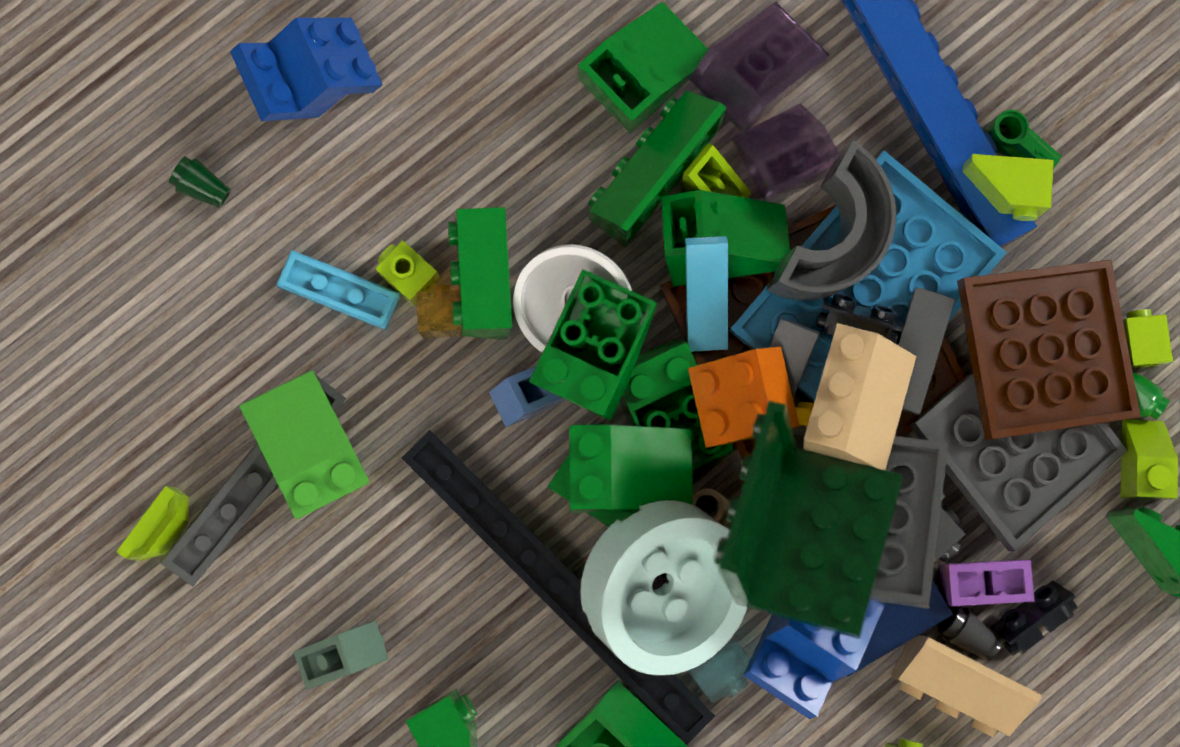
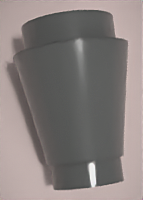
(969, 633)

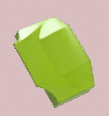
(158, 526)

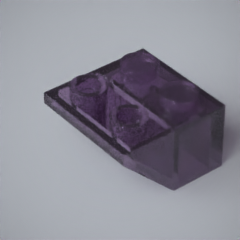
(786, 153)

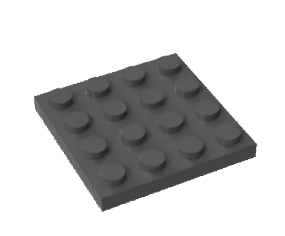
(1020, 478)
(912, 538)

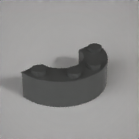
(865, 234)

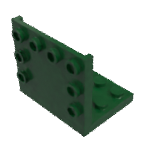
(806, 530)

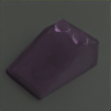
(758, 66)

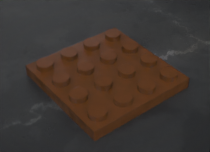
(1048, 349)

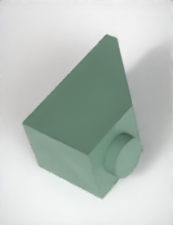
(341, 655)

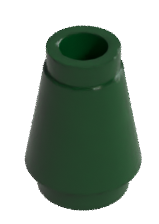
(199, 182)

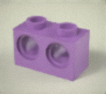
(986, 582)

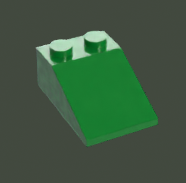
(627, 467)
(445, 722)

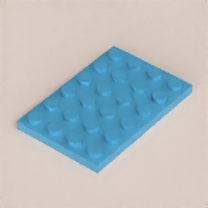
(928, 251)

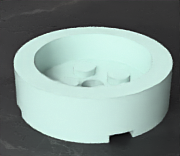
(681, 620)

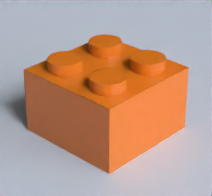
(736, 390)

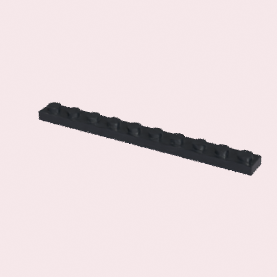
(546, 577)

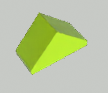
(713, 174)

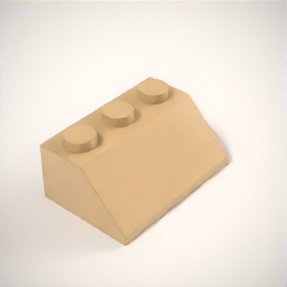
(859, 398)
(963, 686)

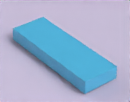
(338, 290)
(707, 293)

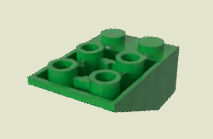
(642, 65)
(753, 229)
(595, 345)
(664, 398)
(1152, 543)

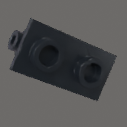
(845, 311)
(1019, 627)

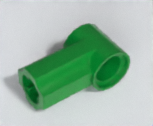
(1023, 141)

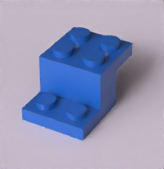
(306, 68)
(803, 660)

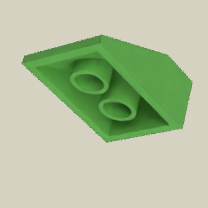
(304, 444)

